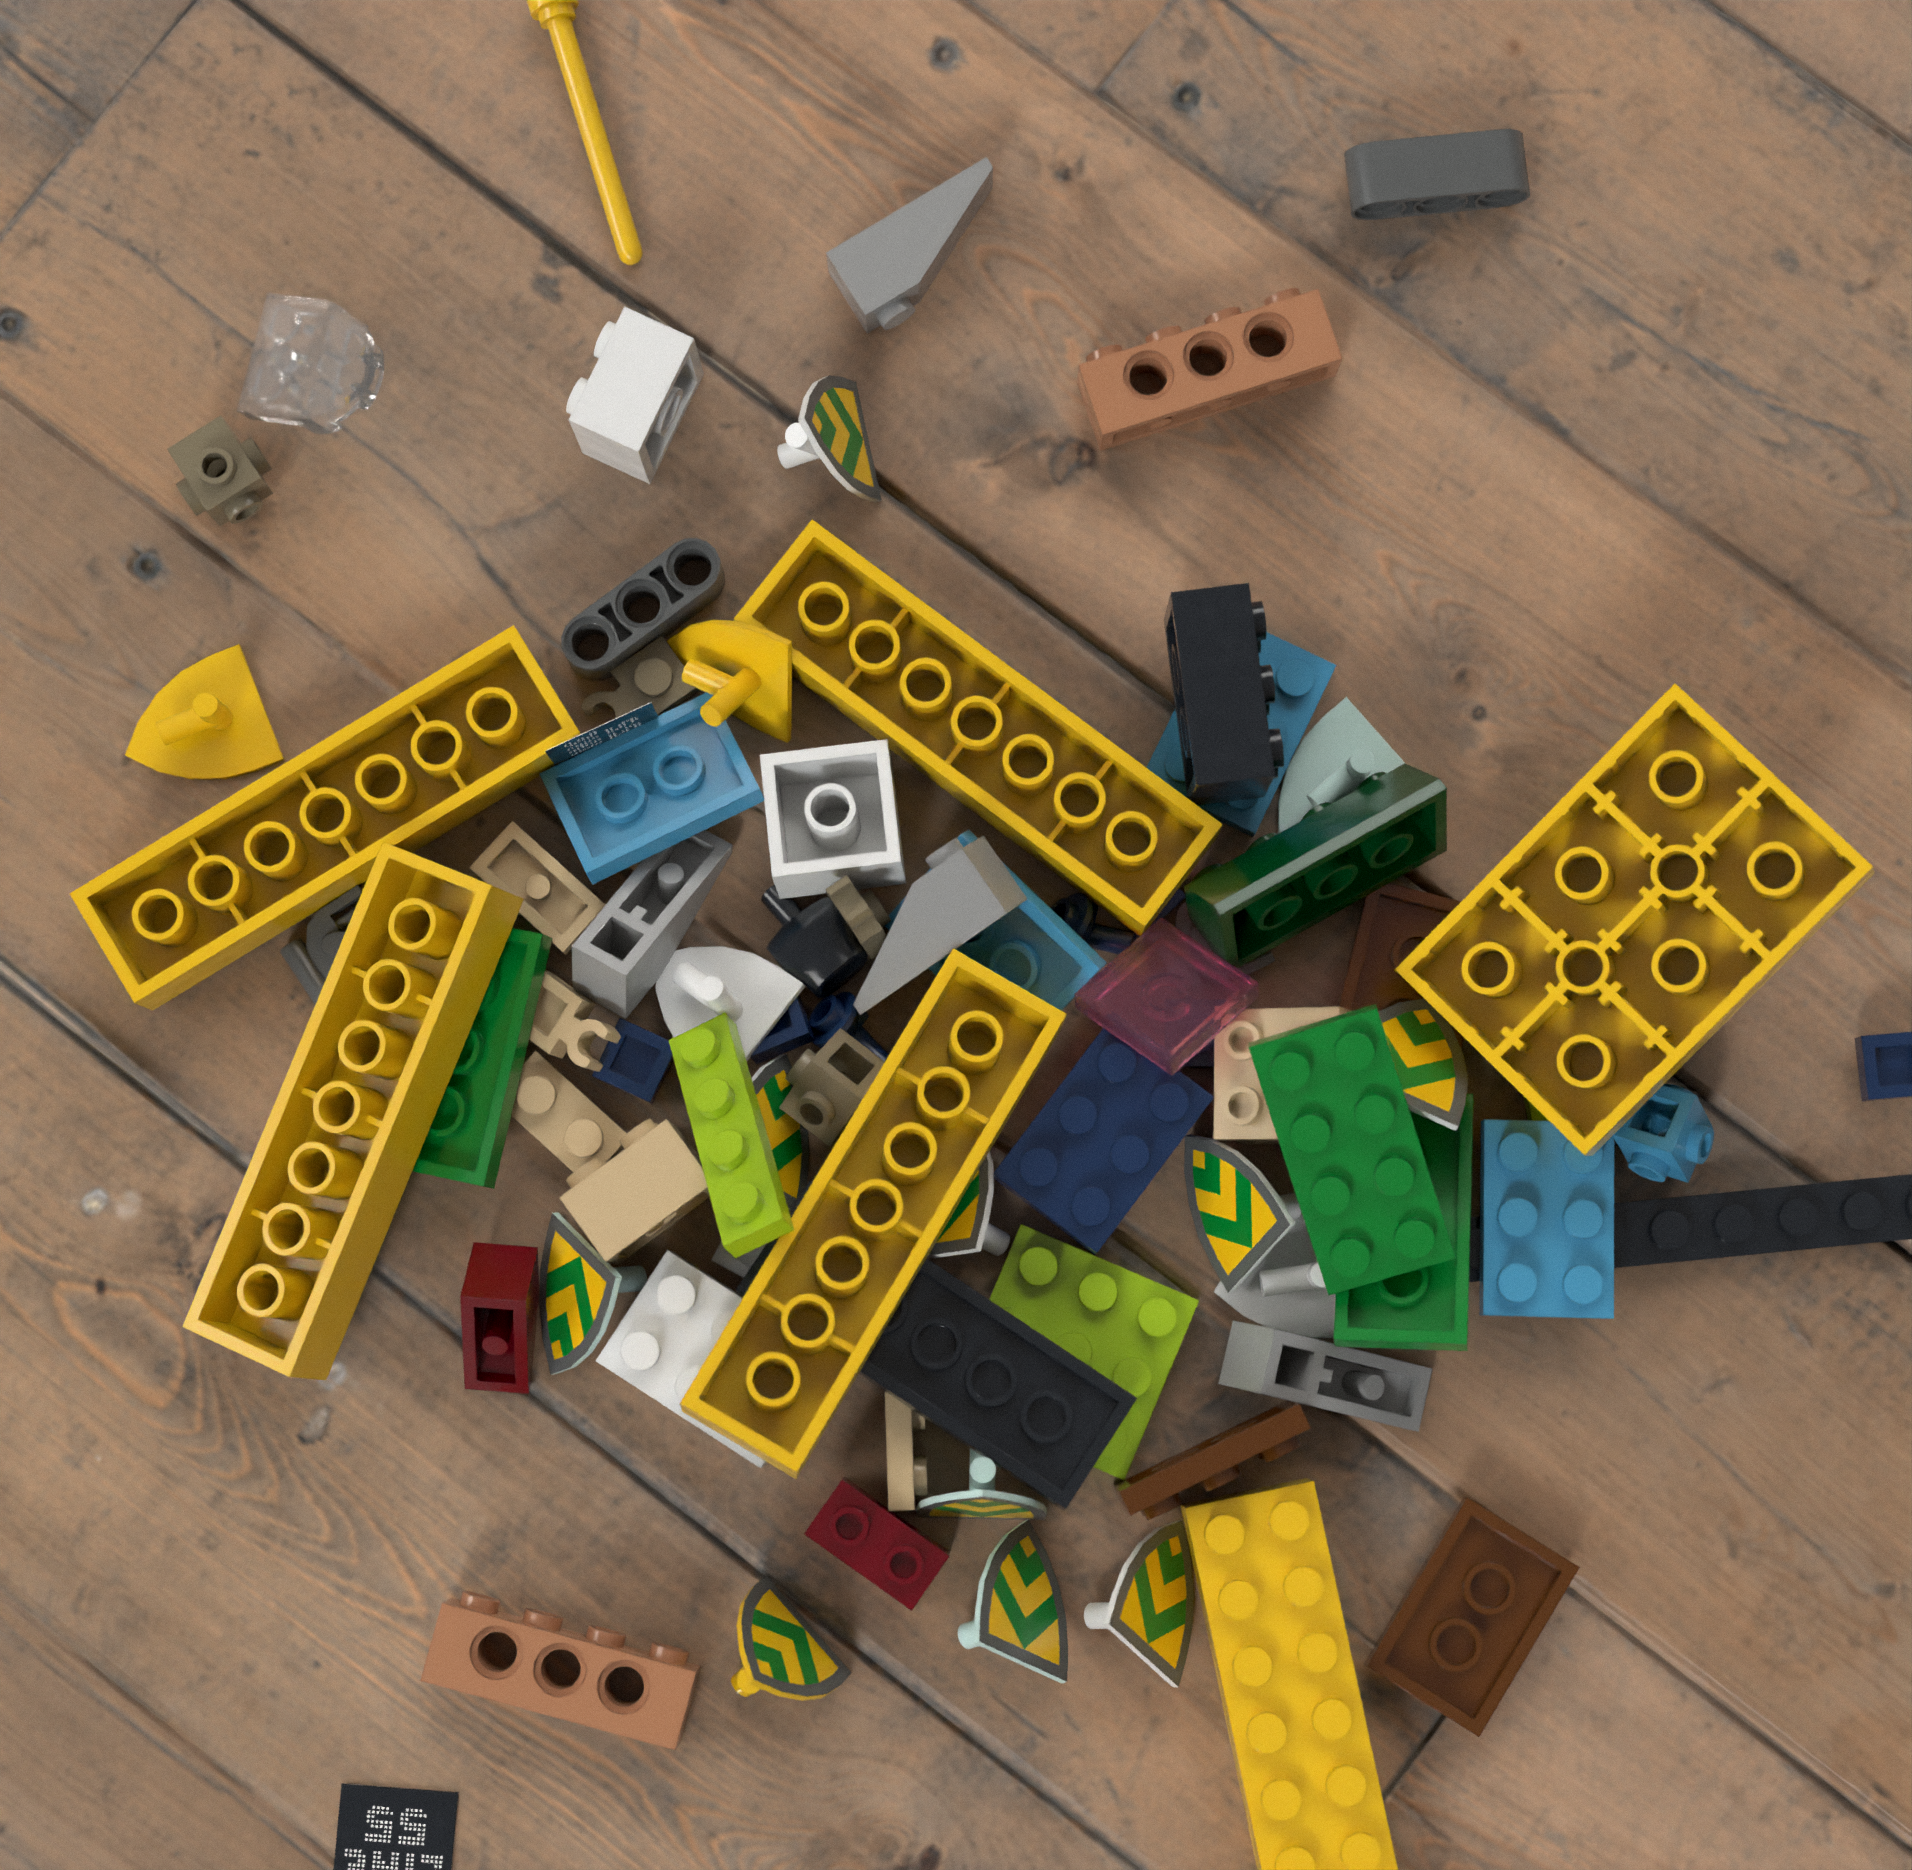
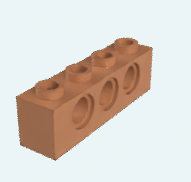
(1124, 415)
(460, 1664)

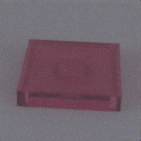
(1166, 996)

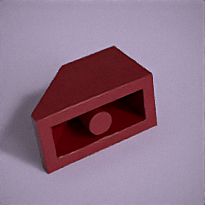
(499, 1317)

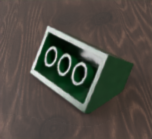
(1319, 864)

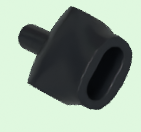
(814, 943)

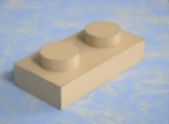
(552, 896)
(563, 1116)
(904, 1471)

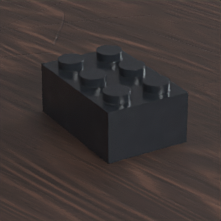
(1222, 693)

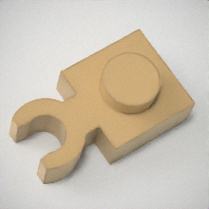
(563, 1024)

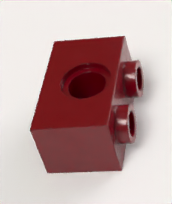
(877, 1543)

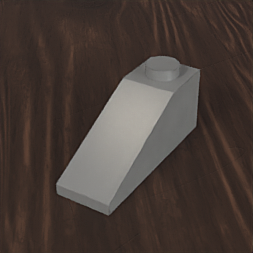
(899, 257)
(940, 913)
(645, 922)
(1325, 1375)

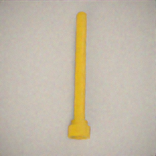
(558, 19)

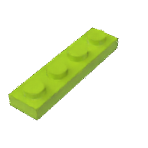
(730, 1136)

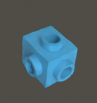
(1667, 1135)

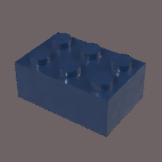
(1101, 1140)

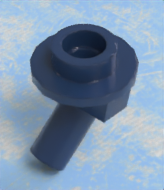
(1081, 914)
(837, 1013)

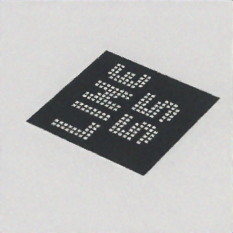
(601, 734)
(395, 1828)

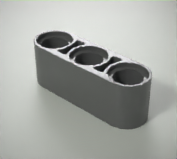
(1437, 174)
(654, 580)

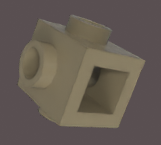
(221, 473)
(821, 1091)

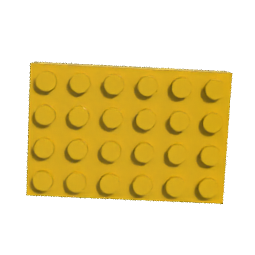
(1634, 920)

